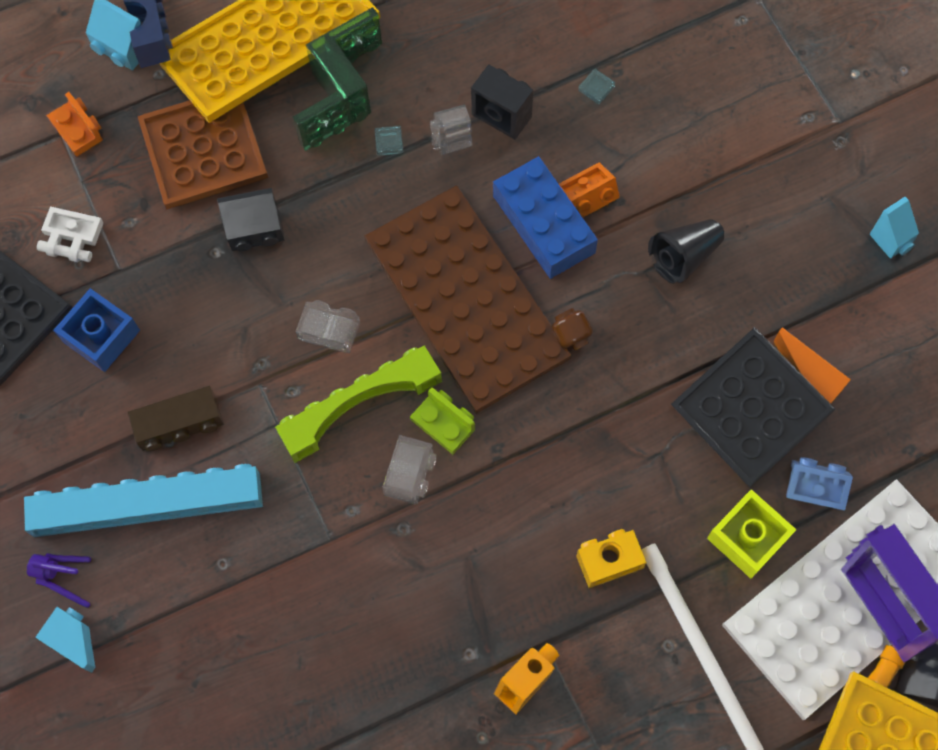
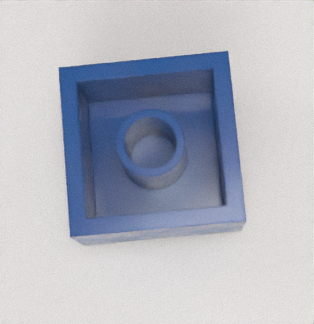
(97, 330)

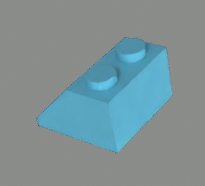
(110, 33)

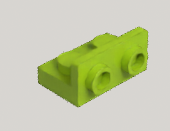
(444, 420)

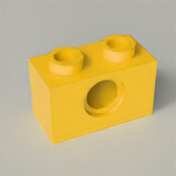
(598, 570)

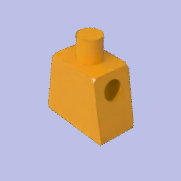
(520, 683)

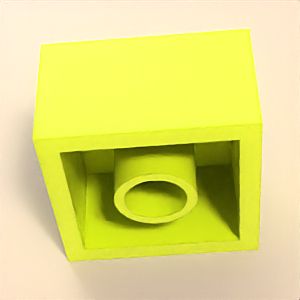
(751, 533)

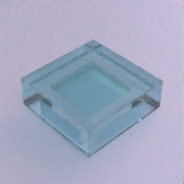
(596, 86)
(388, 140)

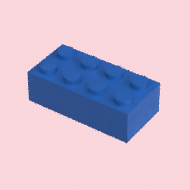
(544, 217)

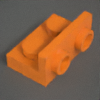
(75, 126)
(591, 189)

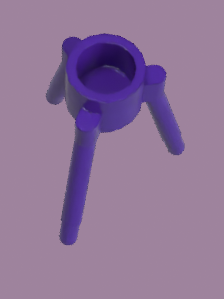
(46, 567)

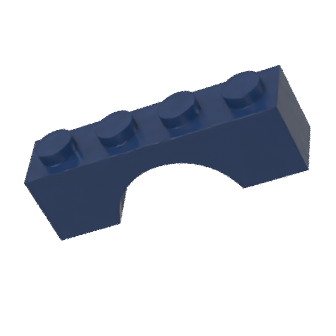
(152, 37)

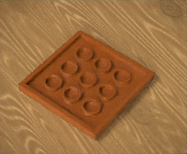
(200, 157)

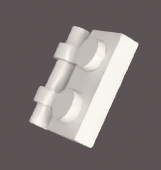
(71, 226)

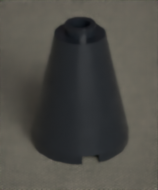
(684, 248)

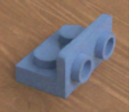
(819, 484)

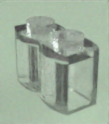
(451, 130)
(328, 326)

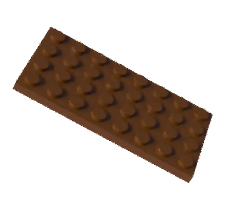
(467, 299)

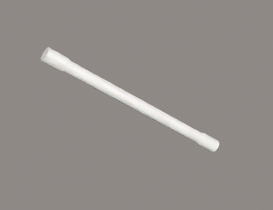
(660, 570)

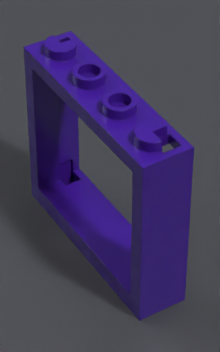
(881, 600)

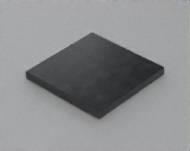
(26, 314)
(753, 407)

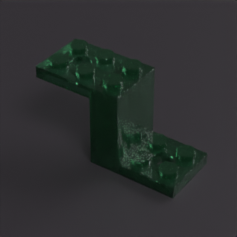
(332, 67)

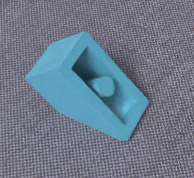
(896, 229)
(69, 637)

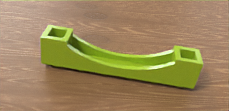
(412, 372)

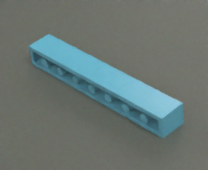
(143, 501)

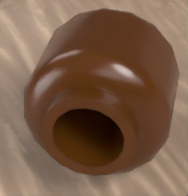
(572, 329)

